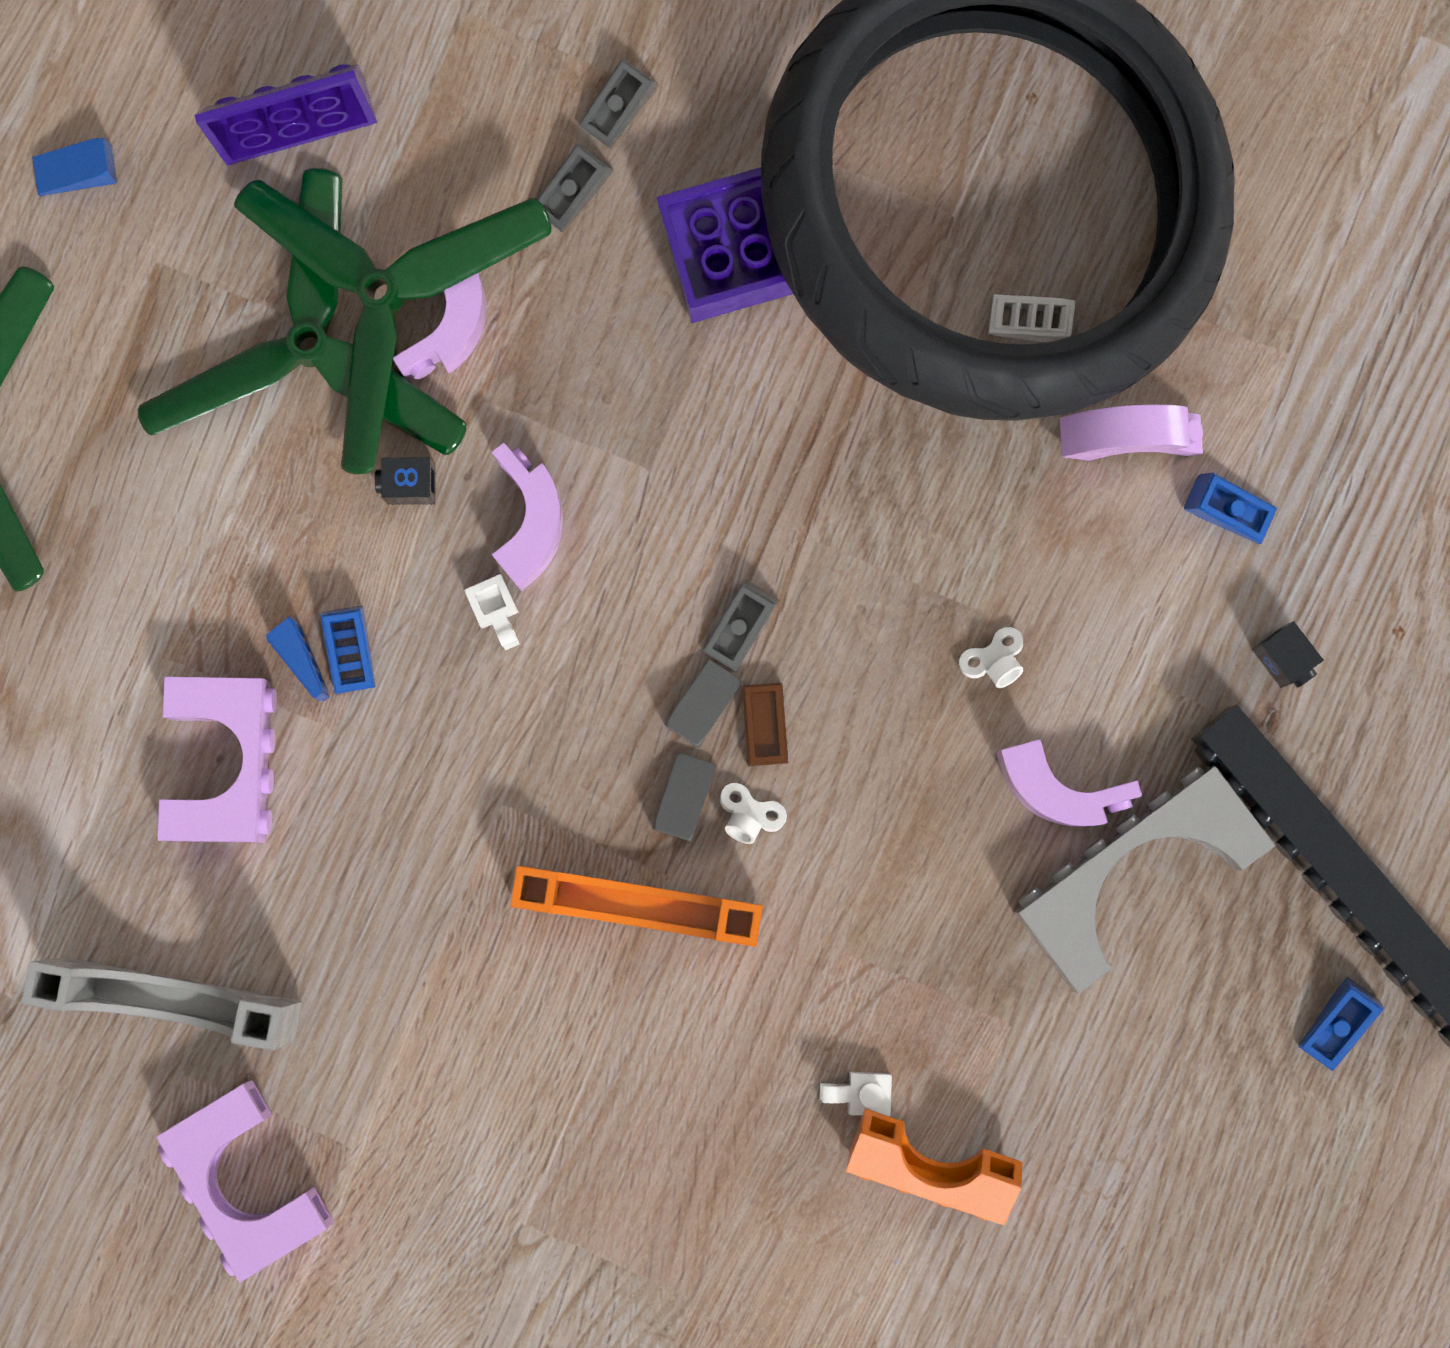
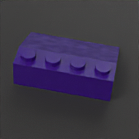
(288, 114)
(722, 246)

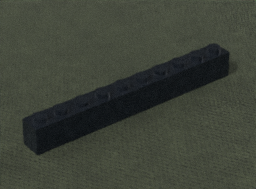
(1331, 861)

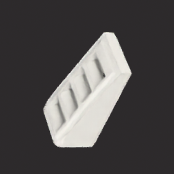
(1046, 304)

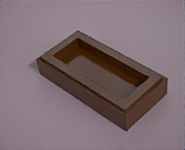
(765, 724)

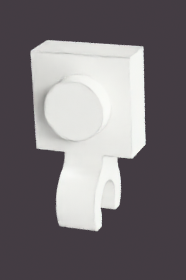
(493, 606)
(864, 1091)

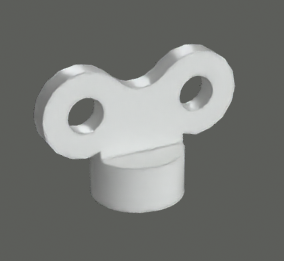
(995, 659)
(749, 815)

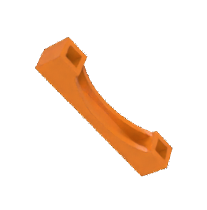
(636, 905)

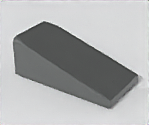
(618, 103)
(573, 186)
(740, 625)
(703, 703)
(684, 797)

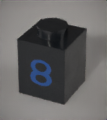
(406, 481)
(1288, 656)

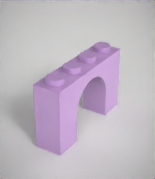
(242, 809)
(244, 1239)

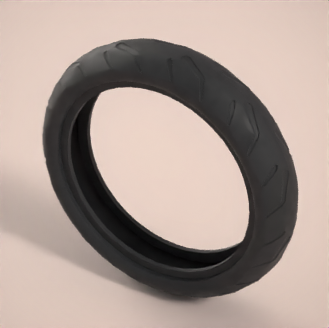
(952, 371)

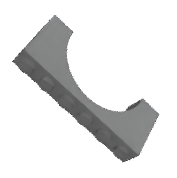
(1064, 912)
(88, 986)

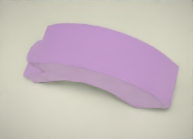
(455, 335)
(1131, 430)
(538, 538)
(1041, 793)

